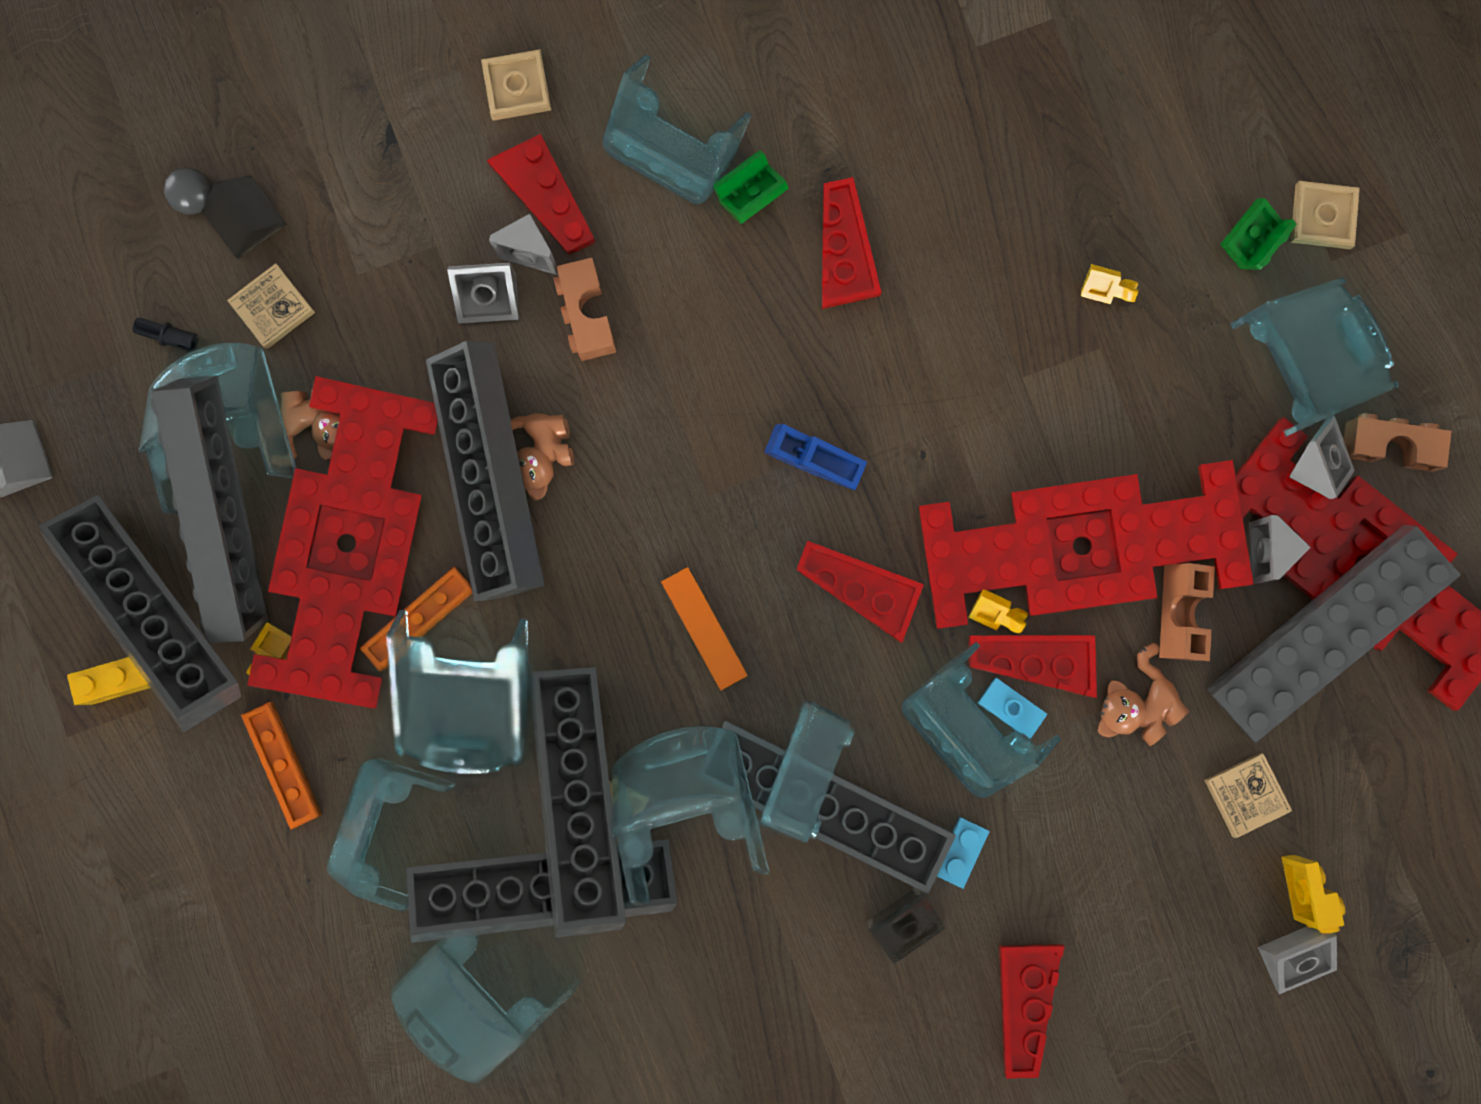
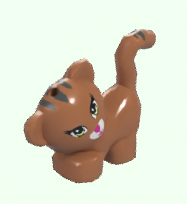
(298, 416)
(538, 461)
(1126, 711)

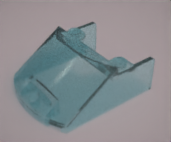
(1324, 350)
(248, 406)
(457, 710)
(674, 780)
(457, 1019)

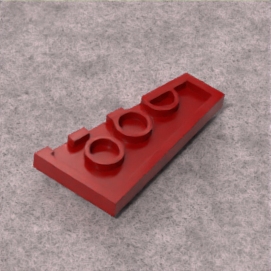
(541, 187)
(846, 251)
(867, 589)
(1046, 660)
(1027, 994)

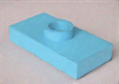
(1012, 708)

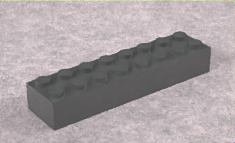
(484, 471)
(210, 507)
(141, 613)
(1333, 631)
(576, 803)
(857, 819)
(509, 894)

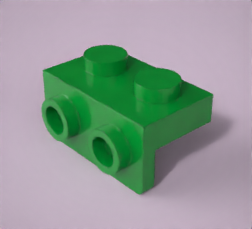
(749, 187)
(1257, 236)

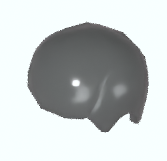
(187, 190)

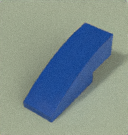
(815, 456)

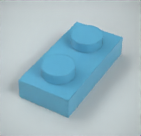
(963, 852)

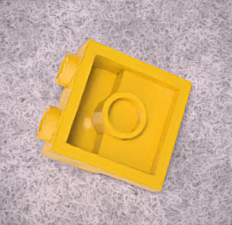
(1309, 900)

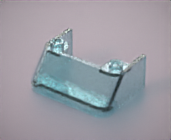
(661, 149)
(965, 735)
(806, 772)
(374, 784)

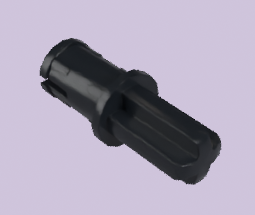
(166, 334)

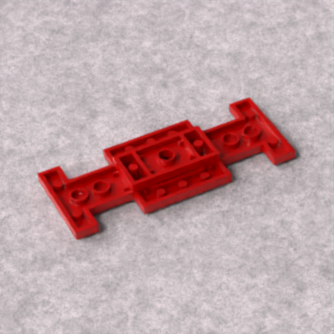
(1336, 536)
(1122, 544)
(341, 584)

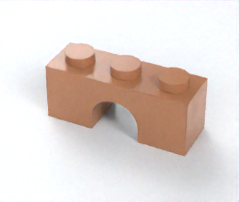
(577, 284)
(1422, 446)
(1182, 590)

